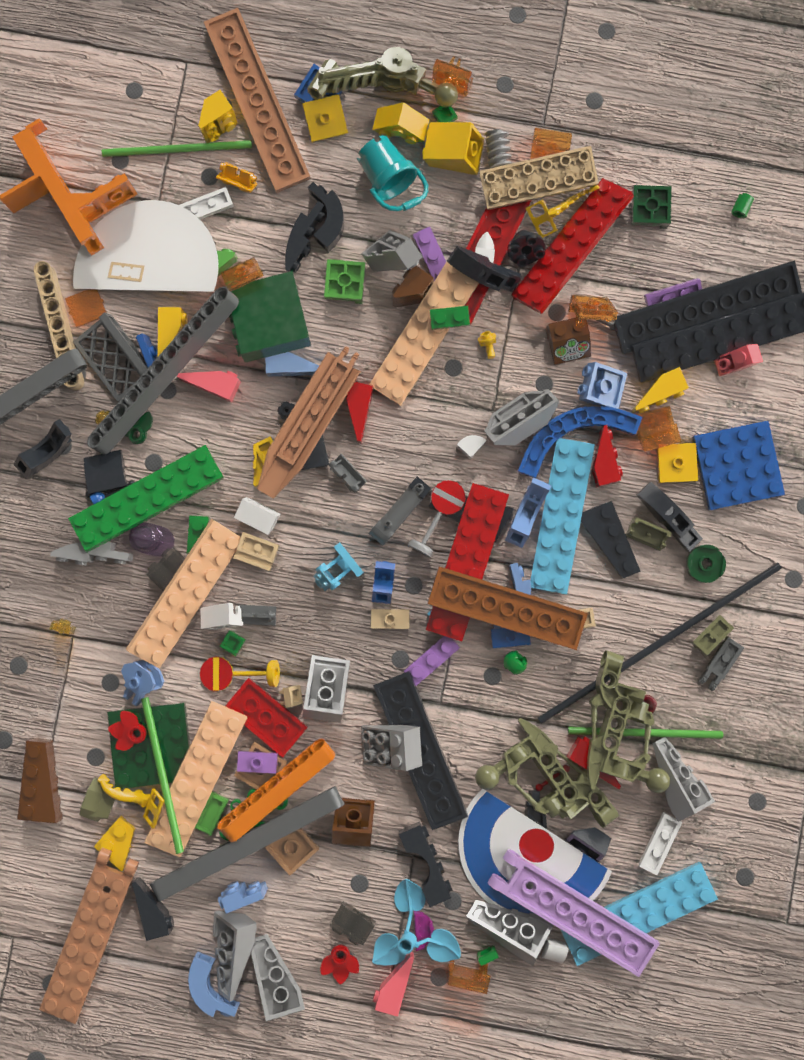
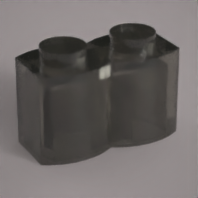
(163, 571)
(352, 923)

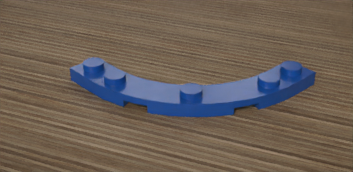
(570, 421)

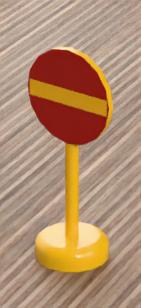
(218, 673)

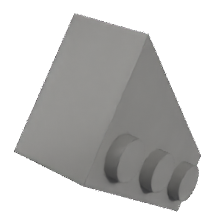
(392, 253)

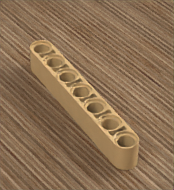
(57, 316)

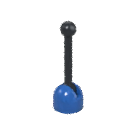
(96, 497)

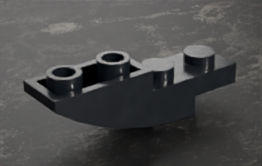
(298, 244)
(482, 270)
(670, 515)

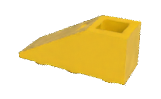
(664, 387)

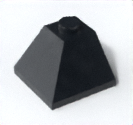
(590, 842)

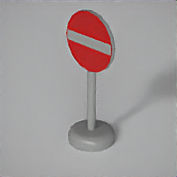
(447, 498)

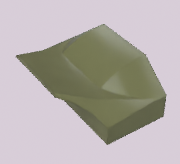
(96, 803)

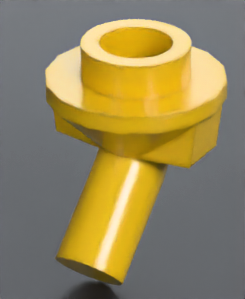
(488, 339)

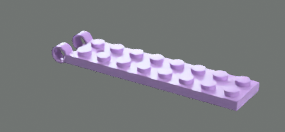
(576, 914)

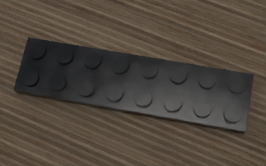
(434, 778)

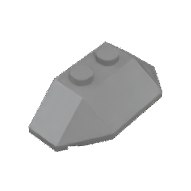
(521, 417)

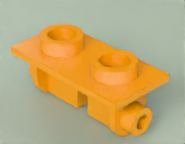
(244, 181)

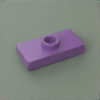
(257, 762)

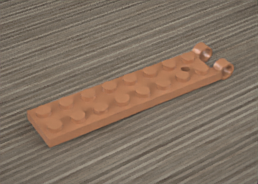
(87, 939)

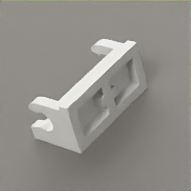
(257, 515)
(220, 616)

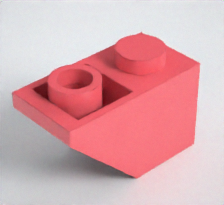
(738, 359)

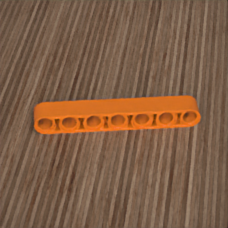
(276, 790)

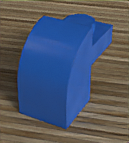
(383, 582)

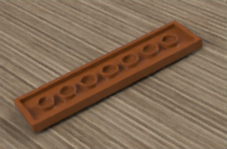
(507, 608)

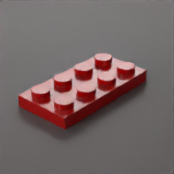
(267, 717)

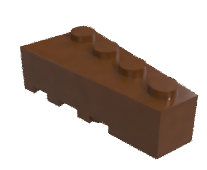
(39, 789)

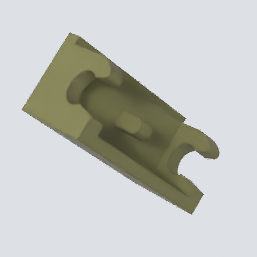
(648, 533)
(712, 635)

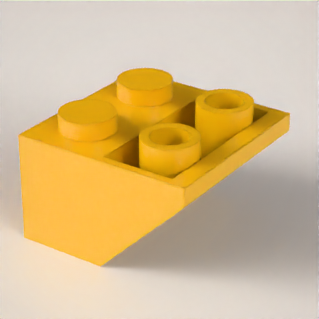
(216, 117)

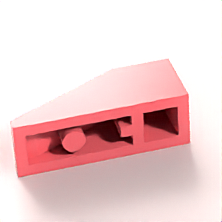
(214, 382)
(392, 989)

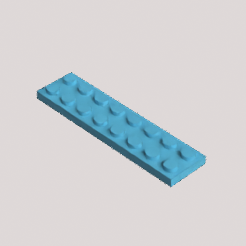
(562, 516)
(655, 905)

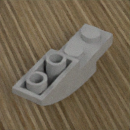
(81, 557)

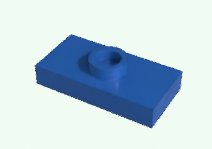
(148, 350)
(508, 638)

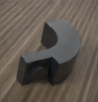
(332, 229)
(45, 451)

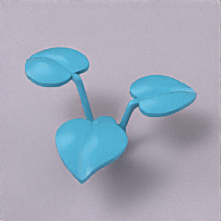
(390, 951)

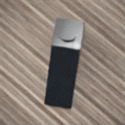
(153, 914)

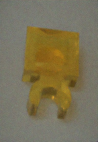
(62, 626)

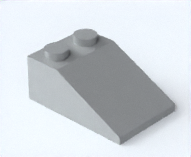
(326, 689)

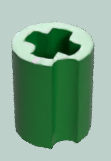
(742, 205)

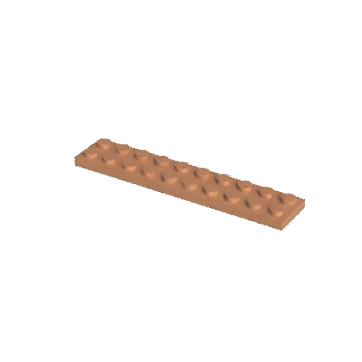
(257, 100)

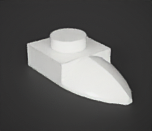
(486, 247)

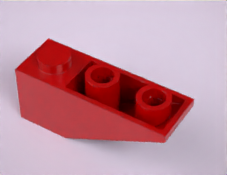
(604, 465)

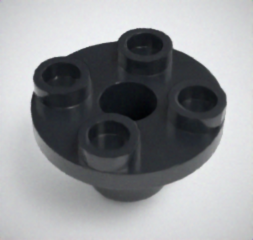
(526, 248)

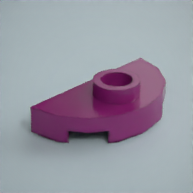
(423, 928)

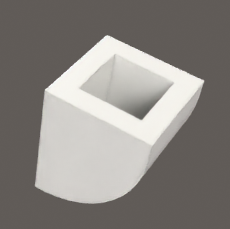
(470, 445)
(555, 950)

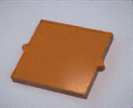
(85, 307)

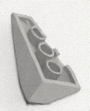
(685, 792)
(516, 931)
(235, 941)
(276, 985)

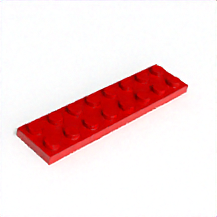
(502, 226)
(572, 246)
(470, 551)

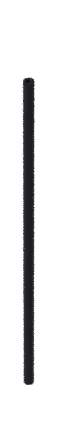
(665, 639)

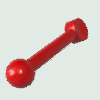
(539, 787)

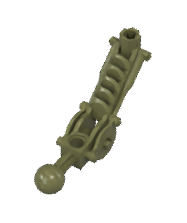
(392, 71)

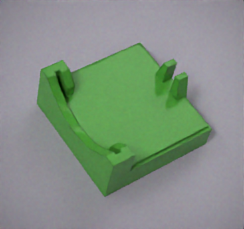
(345, 280)

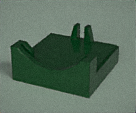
(651, 205)

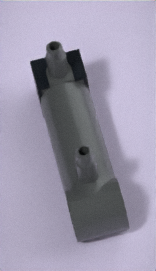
(400, 511)

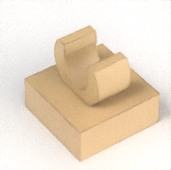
(292, 696)

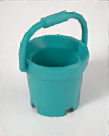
(389, 173)

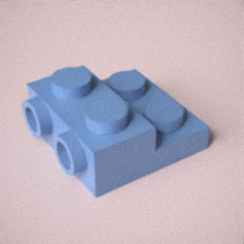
(602, 385)
(238, 895)

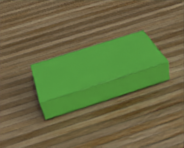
(211, 813)

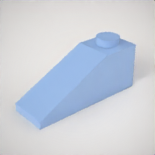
(289, 365)

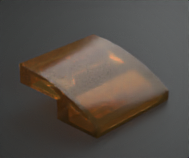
(657, 429)

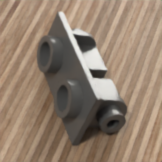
(351, 477)
(258, 615)

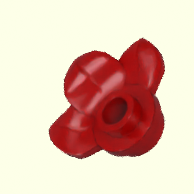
(125, 730)
(338, 965)

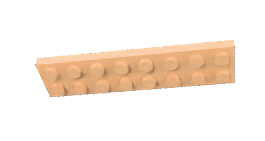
(418, 340)
(184, 594)
(198, 775)

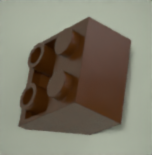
(413, 288)

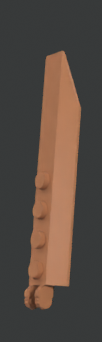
(307, 421)

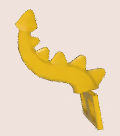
(553, 212)
(138, 796)

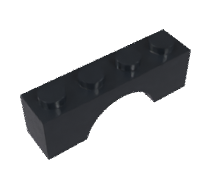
(415, 841)

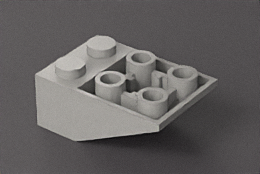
(392, 746)

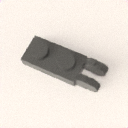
(721, 662)

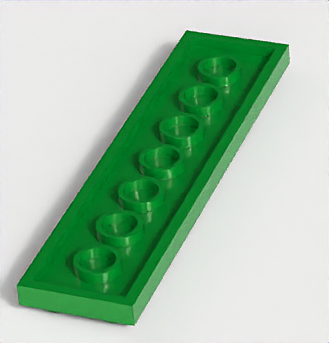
(145, 498)

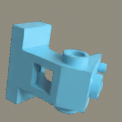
(324, 578)

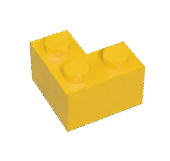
(401, 121)

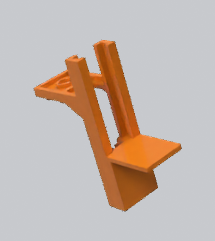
(72, 205)

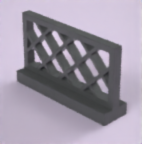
(123, 343)

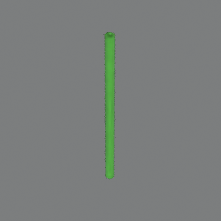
(176, 148)
(654, 732)
(162, 775)

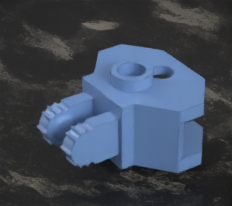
(140, 680)

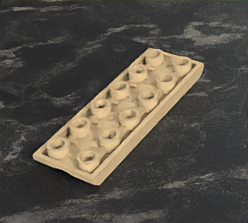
(539, 177)

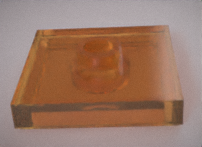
(241, 274)

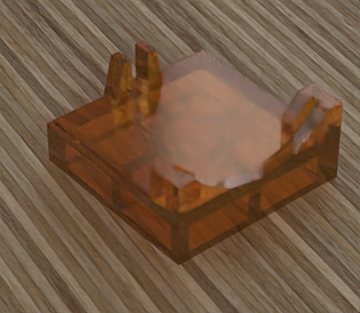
(453, 74)
(549, 142)
(591, 308)
(468, 978)

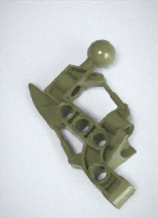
(606, 759)
(555, 802)

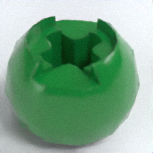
(515, 662)

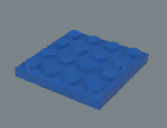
(738, 465)

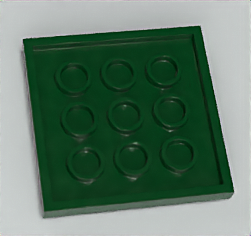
(137, 765)

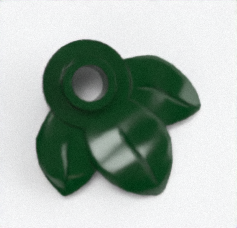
(143, 425)

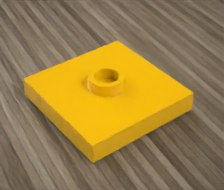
(325, 118)
(677, 463)

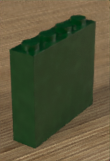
(269, 318)

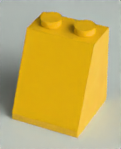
(453, 147)

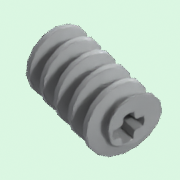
(497, 149)

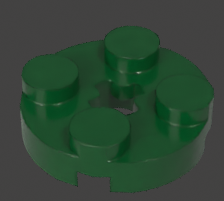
(712, 572)

